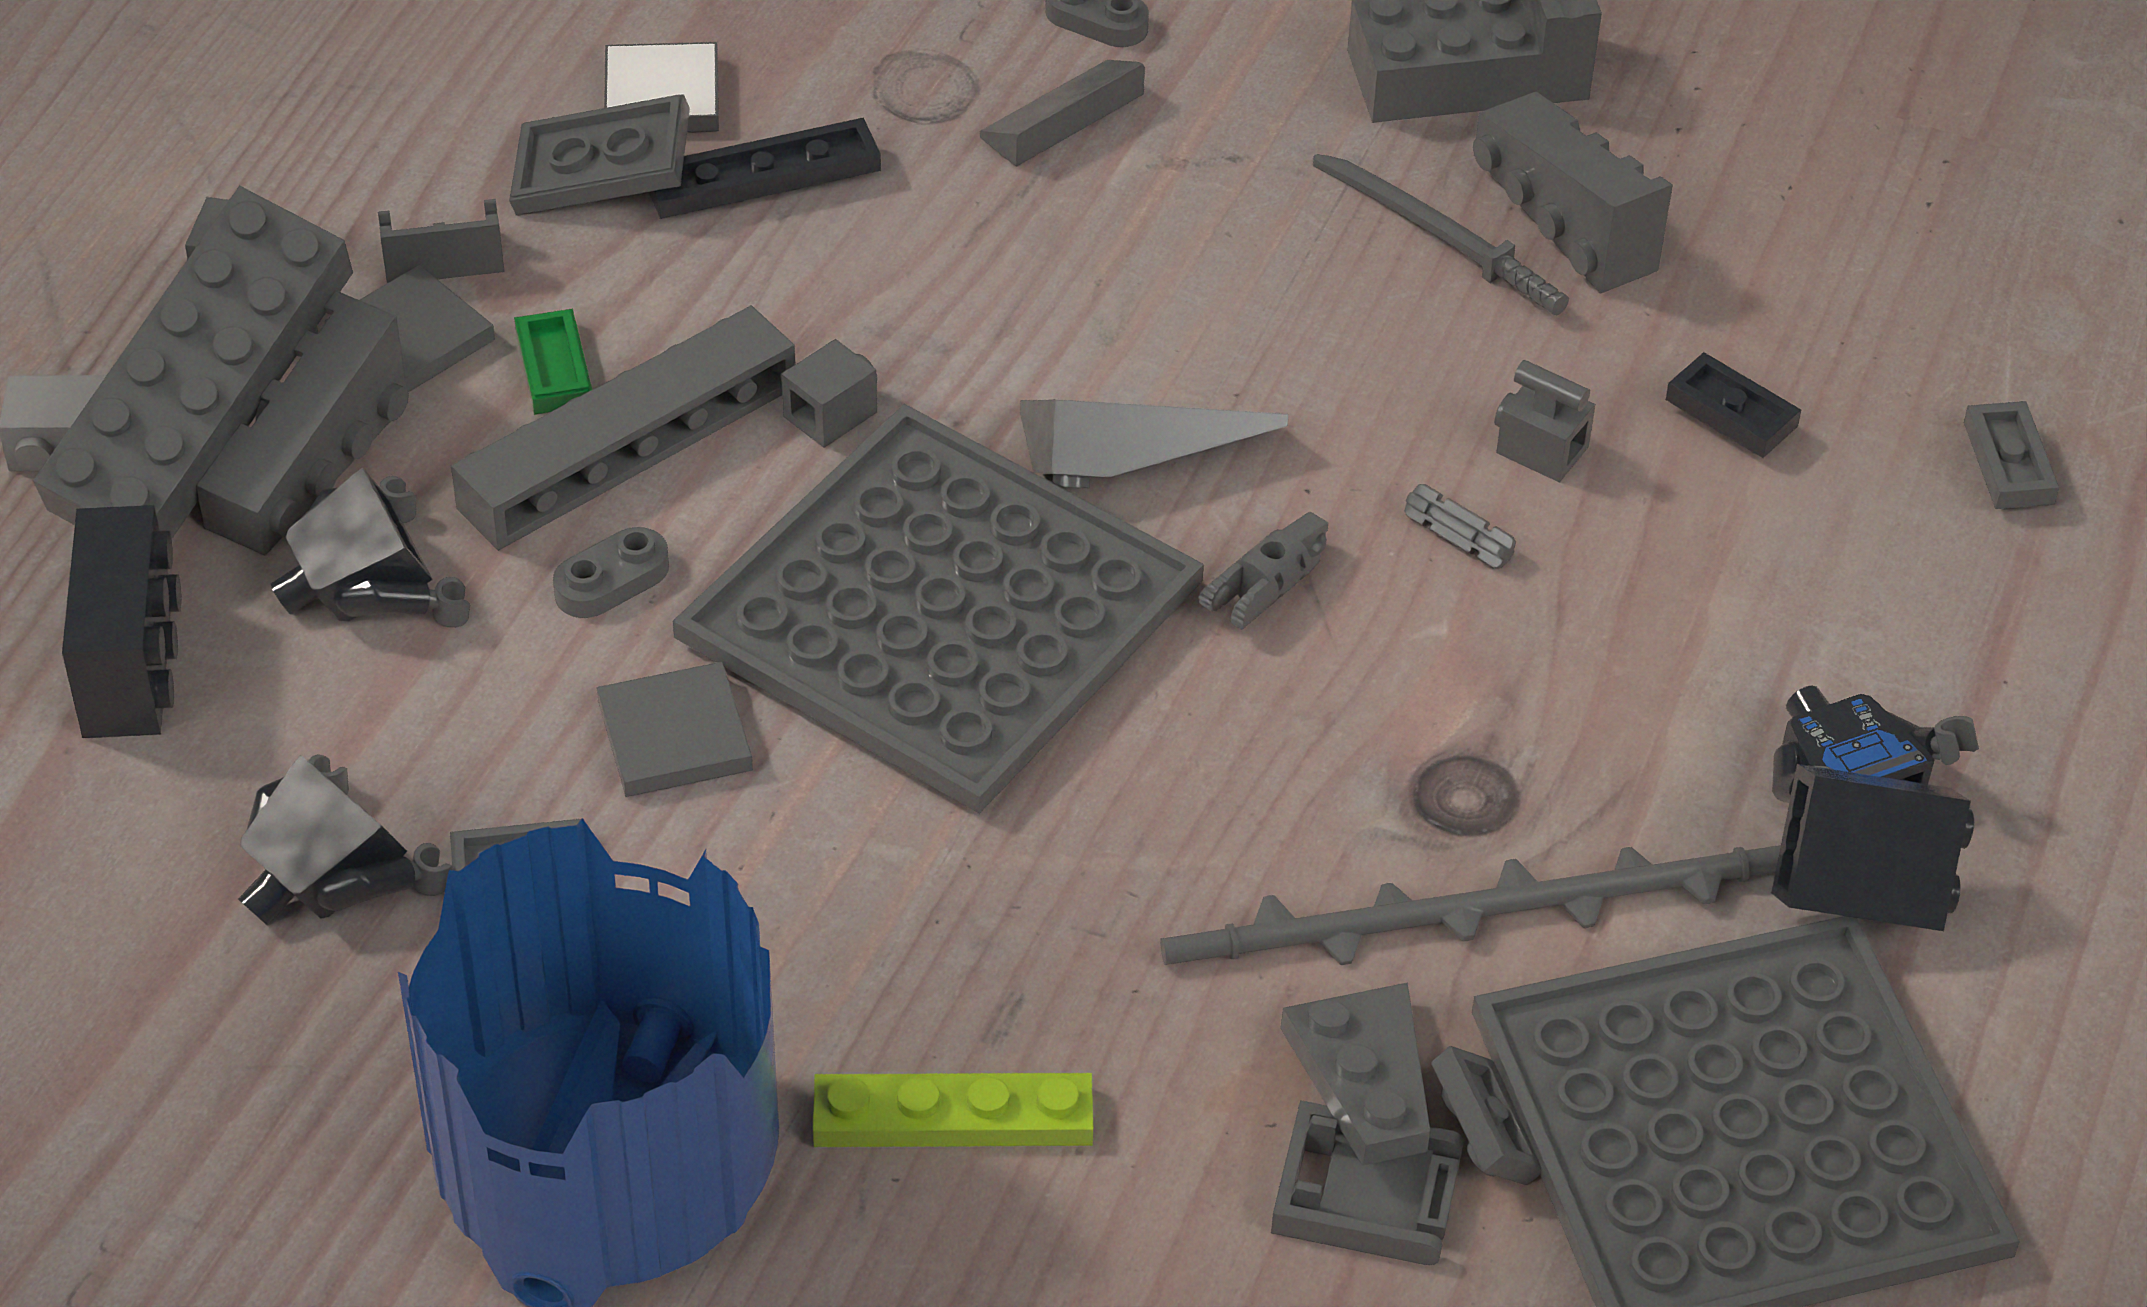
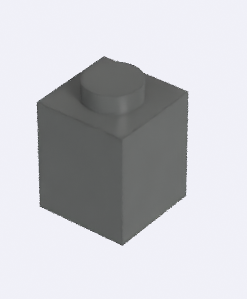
(829, 392)

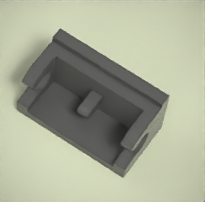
(444, 248)

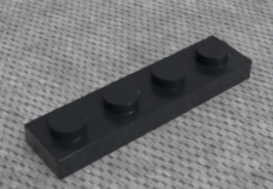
(770, 167)

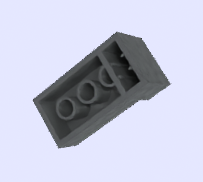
(1470, 53)

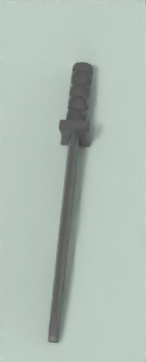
(1495, 260)

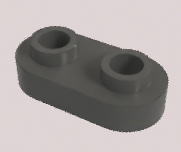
(1107, 21)
(616, 572)

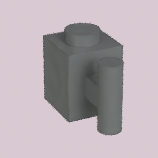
(1544, 422)

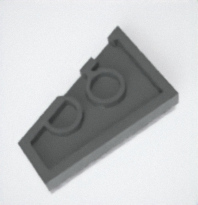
(1365, 1068)

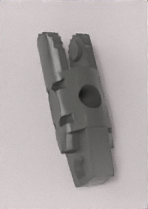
(1268, 570)

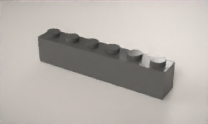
(622, 427)

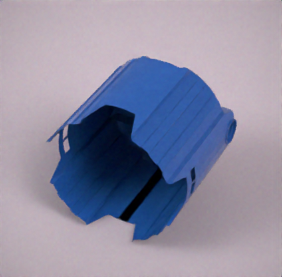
(592, 1064)

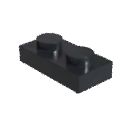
(1733, 404)

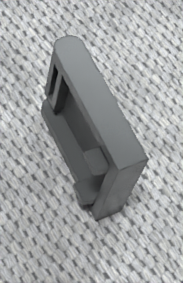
(1375, 1208)

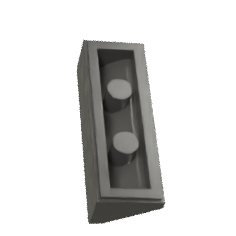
(1065, 110)

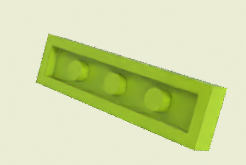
(953, 1110)

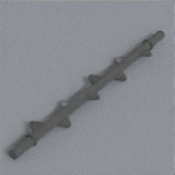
(1462, 912)

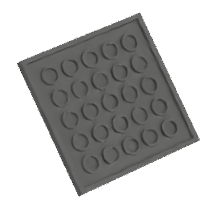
(939, 605)
(1743, 1125)

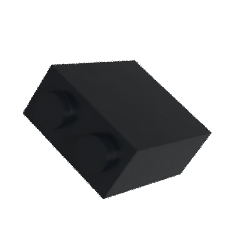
(1872, 848)

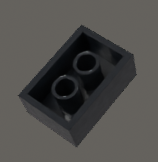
(120, 621)

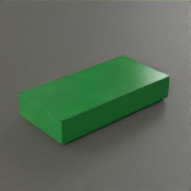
(552, 359)

